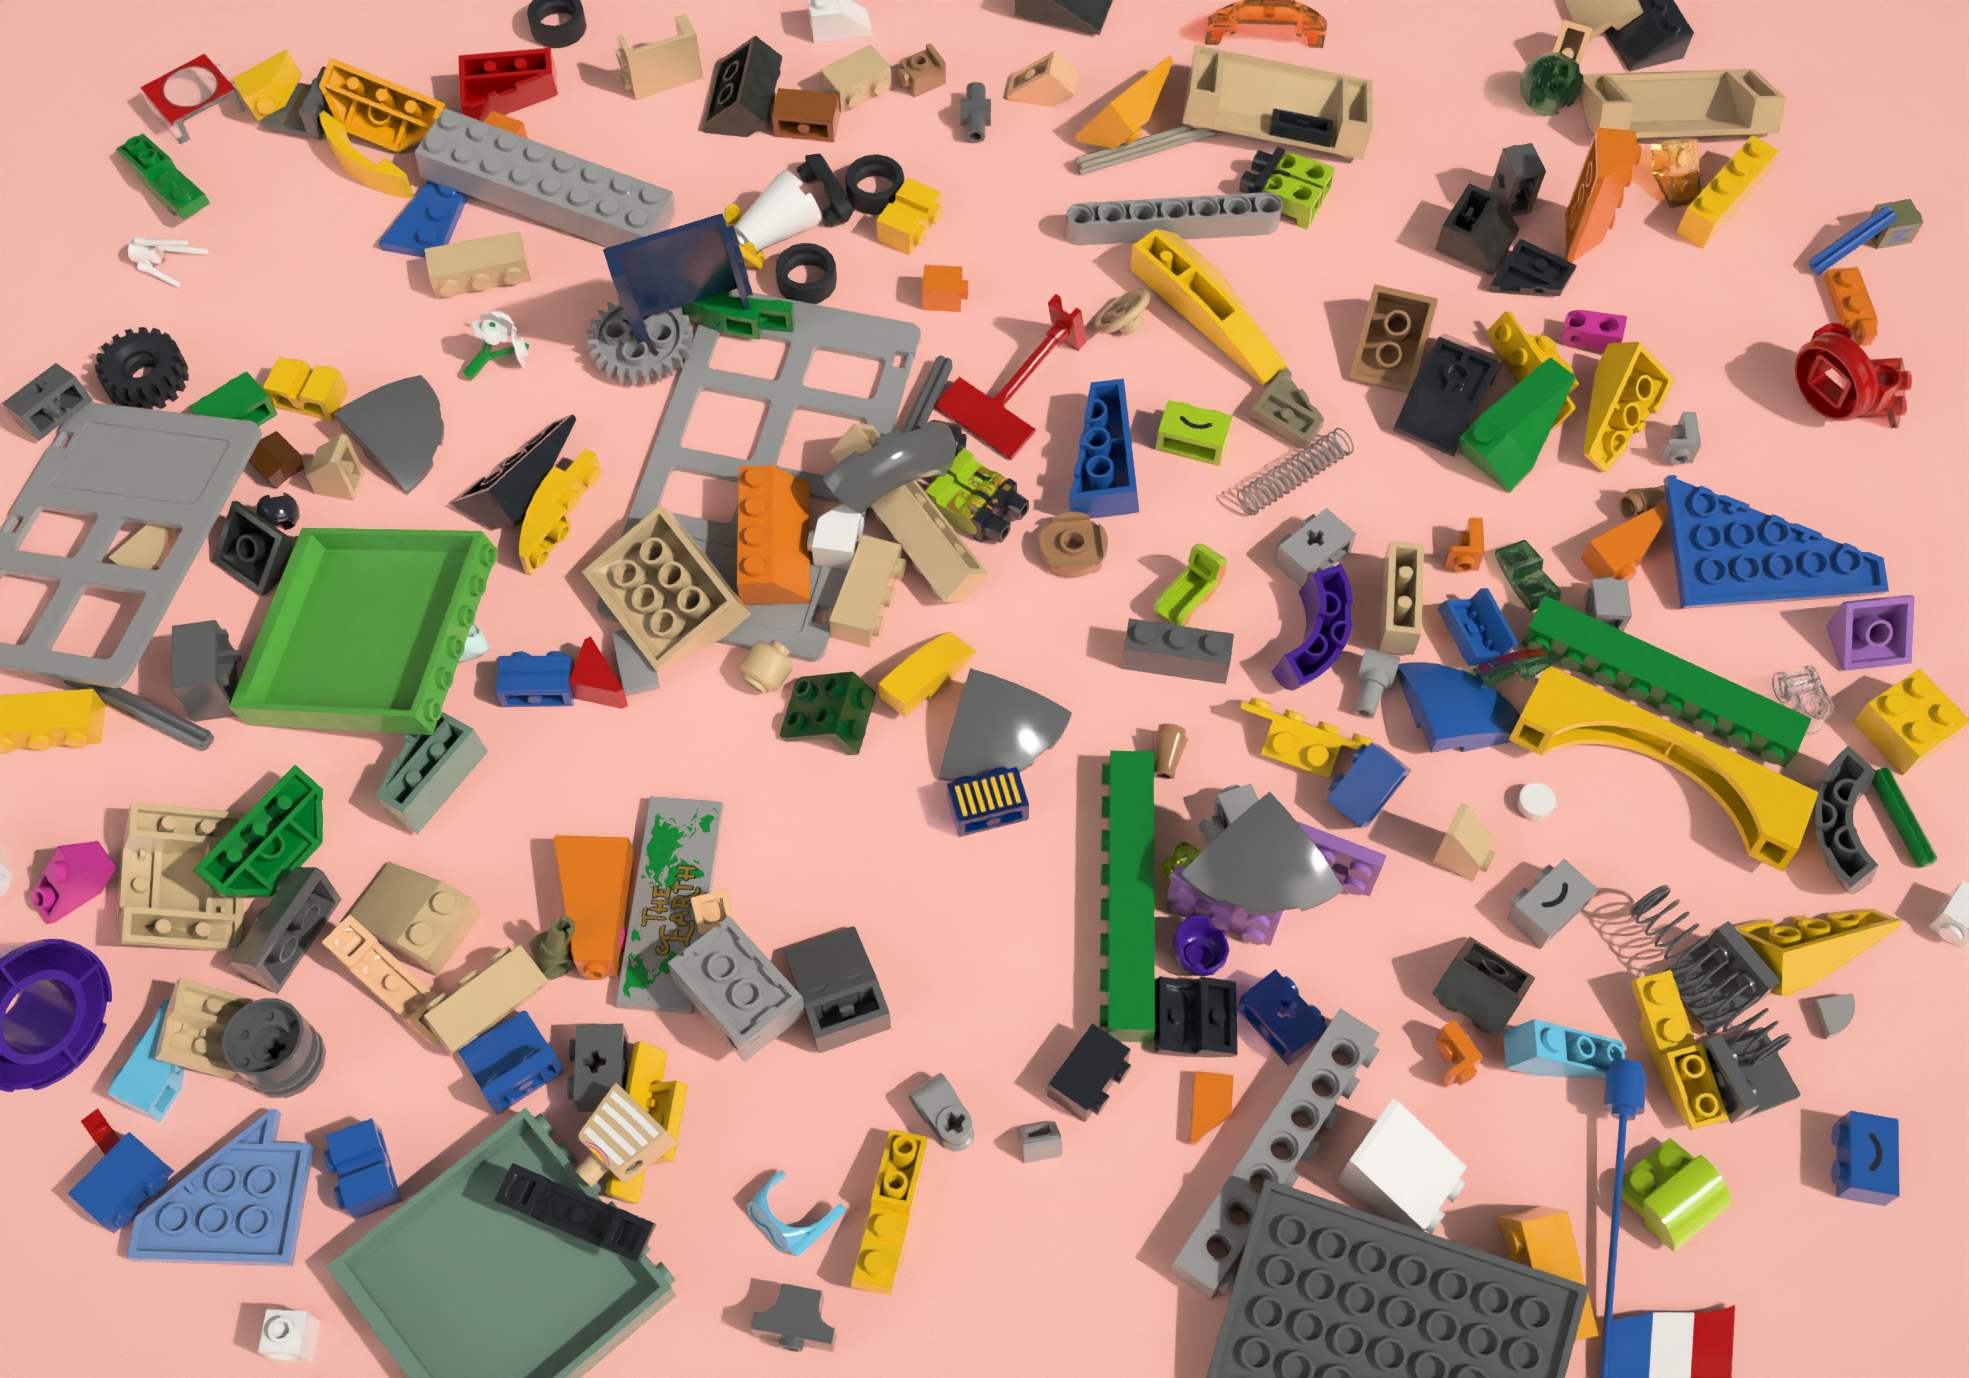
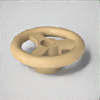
(1123, 313)

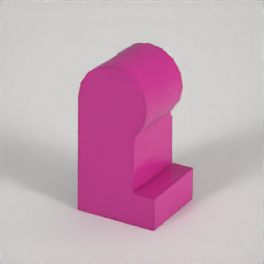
(1592, 329)

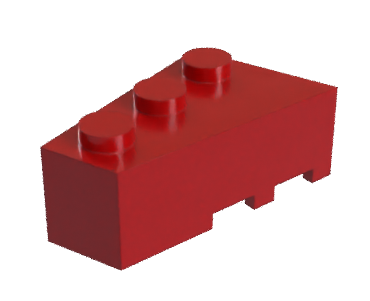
(505, 81)

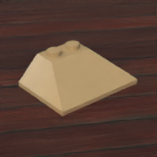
(157, 890)

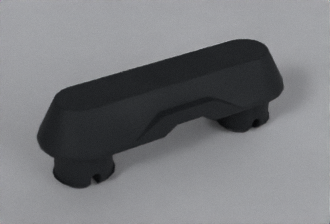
(840, 207)

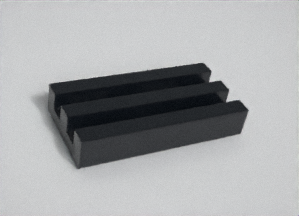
(1301, 127)

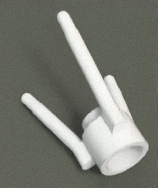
(151, 252)

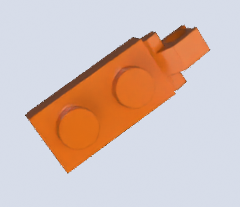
(1852, 303)

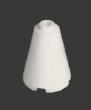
(778, 213)

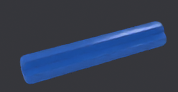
(1852, 240)

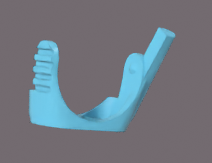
(783, 1236)

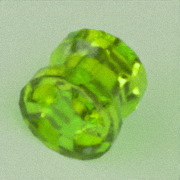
(1184, 855)

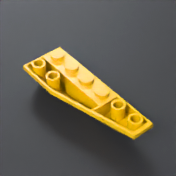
(1206, 301)

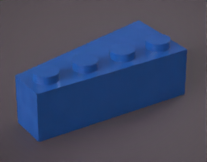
(1105, 462)

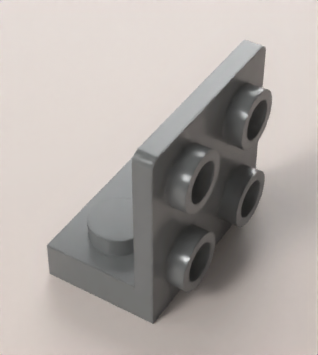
(301, 111)
(1742, 959)
(1747, 1088)

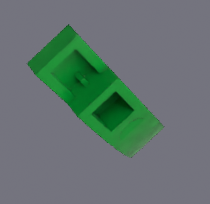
(162, 177)
(728, 316)

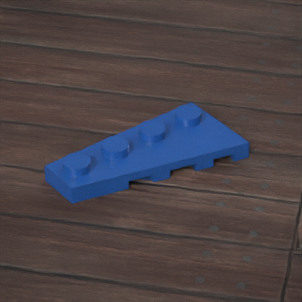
(425, 221)

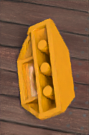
(377, 108)

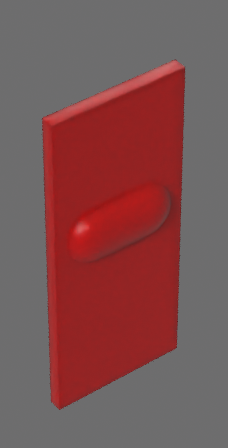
(100, 1131)

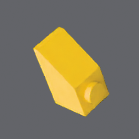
(269, 84)

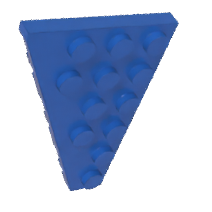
(1749, 557)

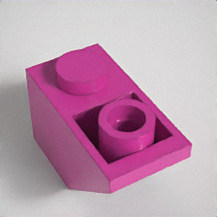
(72, 879)

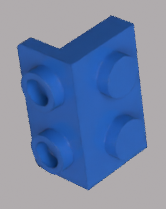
(1478, 627)

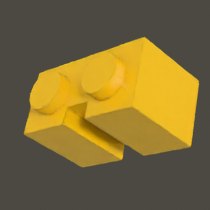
(909, 217)
(305, 390)

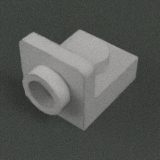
(1684, 441)

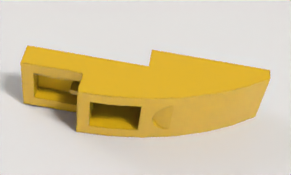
(547, 515)
(1674, 1052)
(890, 1212)

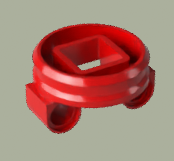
(1866, 386)

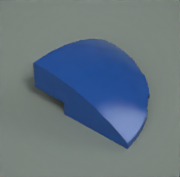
(1455, 707)

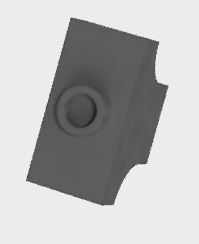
(796, 1321)

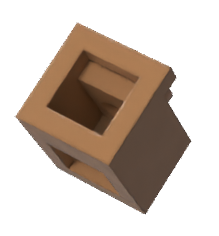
(922, 71)

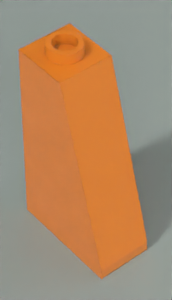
(595, 896)

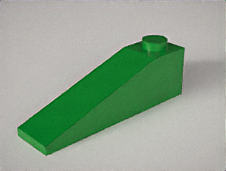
(1514, 429)

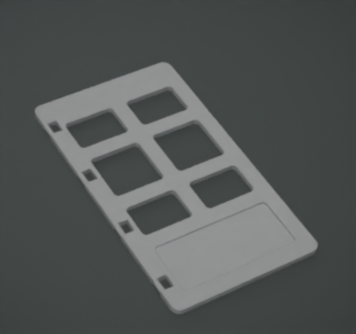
(814, 330)

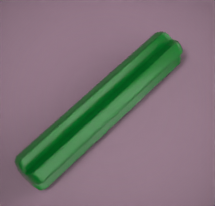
(1904, 818)

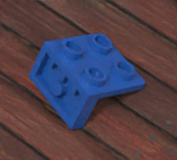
(511, 1061)

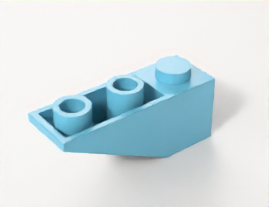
(1559, 1051)
(144, 1082)

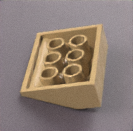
(665, 590)

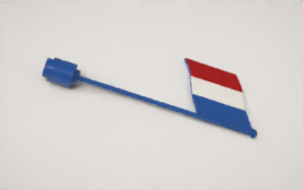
(1656, 1341)

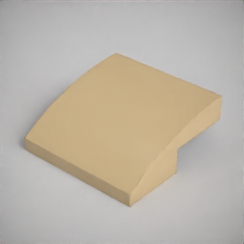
(1603, 13)
(196, 1026)

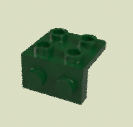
(830, 708)

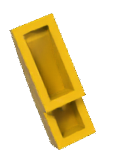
(925, 673)

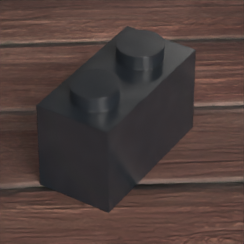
(1089, 1073)

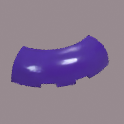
(1328, 626)

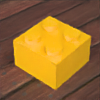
(1911, 721)

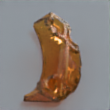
(1266, 12)

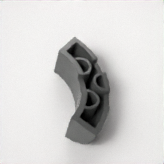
(892, 463)
(1837, 837)

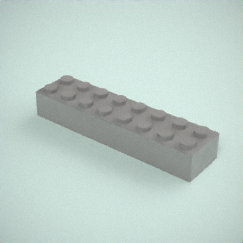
(541, 181)

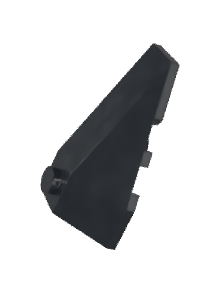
(509, 491)

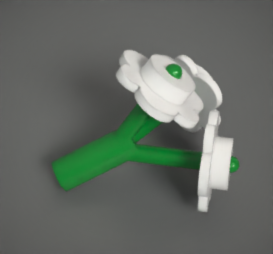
(495, 329)

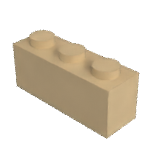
(477, 264)
(867, 591)
(1401, 597)
(484, 998)

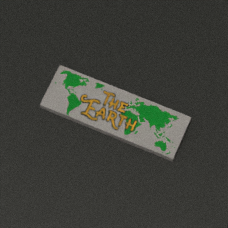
(672, 868)

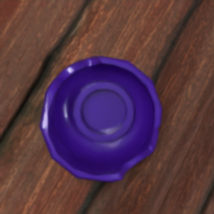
(1200, 946)

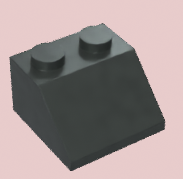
(1483, 987)

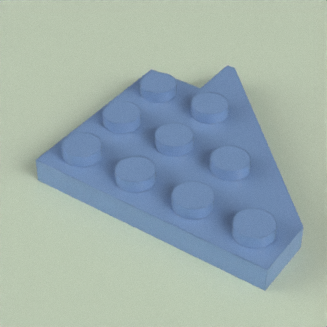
(232, 1207)

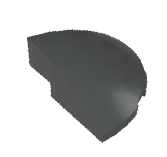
(397, 429)
(1000, 727)
(1263, 864)

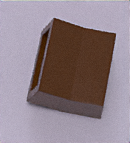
(276, 459)

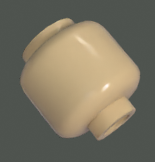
(766, 666)

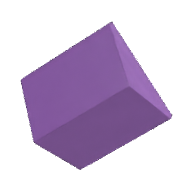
(1873, 632)

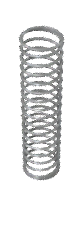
(1331, 448)

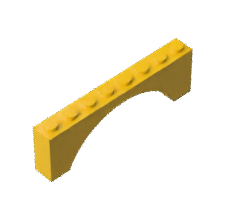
(1761, 802)

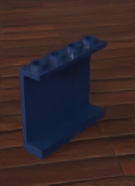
(677, 269)

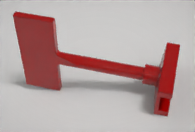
(988, 416)

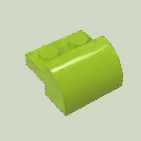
(1675, 1193)

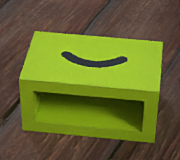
(1193, 432)

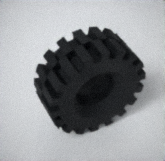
(135, 352)

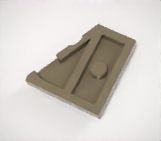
(1288, 410)

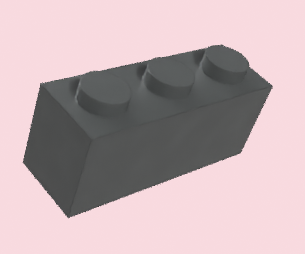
(1177, 651)

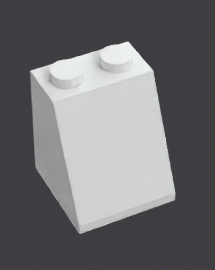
(1404, 1170)

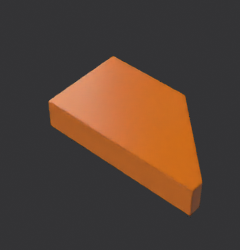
(1210, 1103)

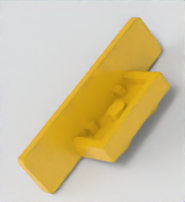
(1526, 352)
(1300, 742)
(660, 1099)

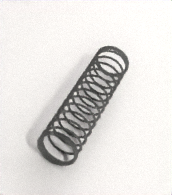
(1651, 900)

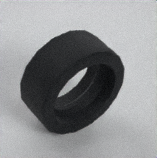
(558, 35)
(873, 166)
(801, 255)

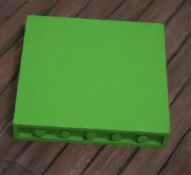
(365, 630)

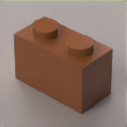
(806, 115)

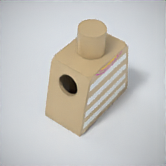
(621, 1139)

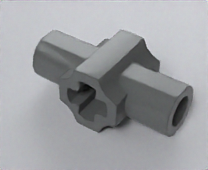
(975, 112)

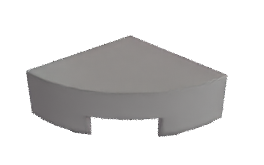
(1834, 1013)

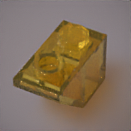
(1677, 170)

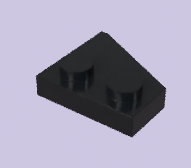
(1532, 272)

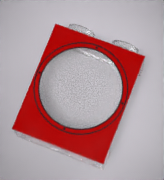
(189, 92)

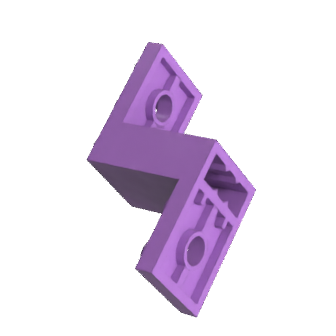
(1352, 864)

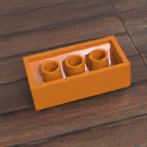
(1599, 189)
(772, 537)

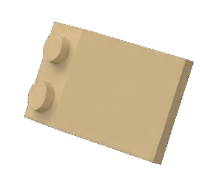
(416, 916)

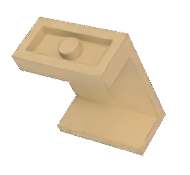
(662, 63)

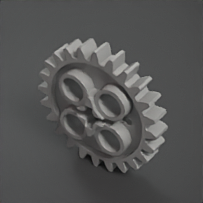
(619, 354)

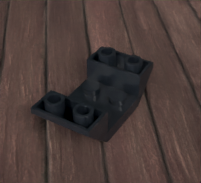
(1447, 393)

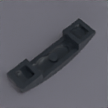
(575, 1213)

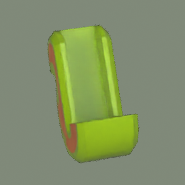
(1192, 587)

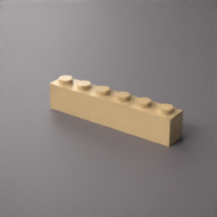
(919, 528)

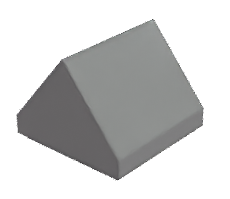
(1040, 1141)

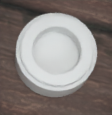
(1536, 801)

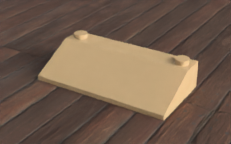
(1240, 90)
(1683, 103)

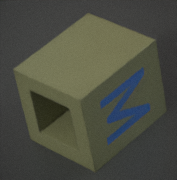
(1904, 228)

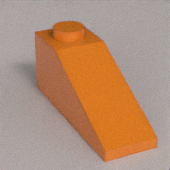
(1623, 547)

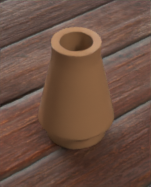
(1639, 500)
(1168, 748)

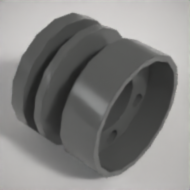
(273, 1048)

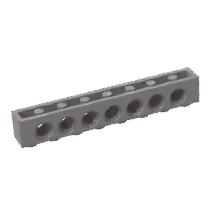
(1343, 1036)

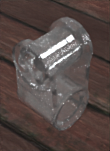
(1804, 694)

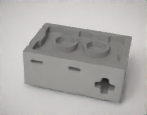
(737, 988)

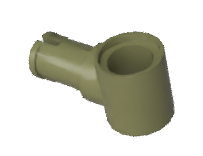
(553, 948)

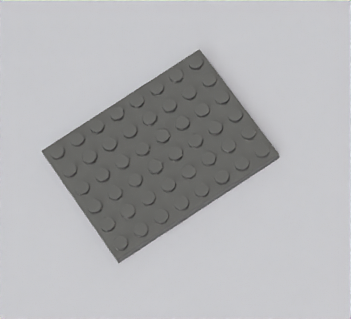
(1377, 1299)

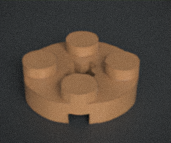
(1069, 561)

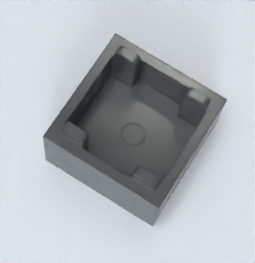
(204, 669)

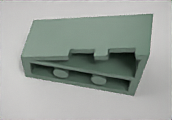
(429, 772)

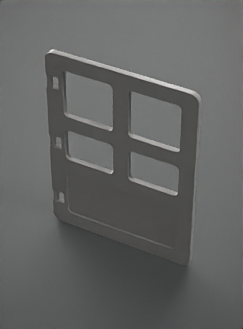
(123, 470)

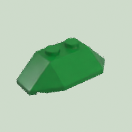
(268, 840)

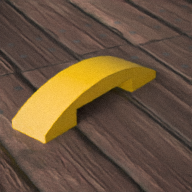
(381, 177)

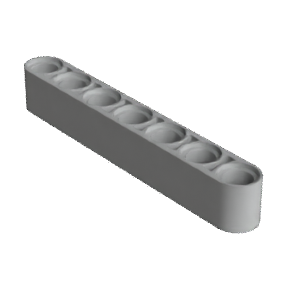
(1187, 216)

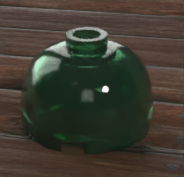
(1550, 83)

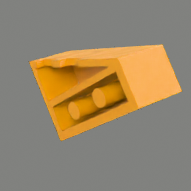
(1546, 1241)

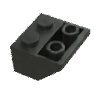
(1478, 230)

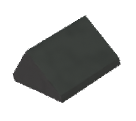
(252, 549)

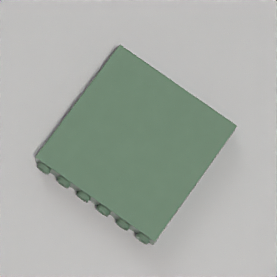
(487, 1290)

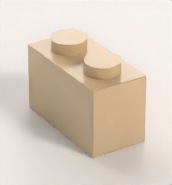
(857, 77)

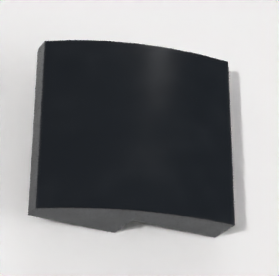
(1196, 1017)

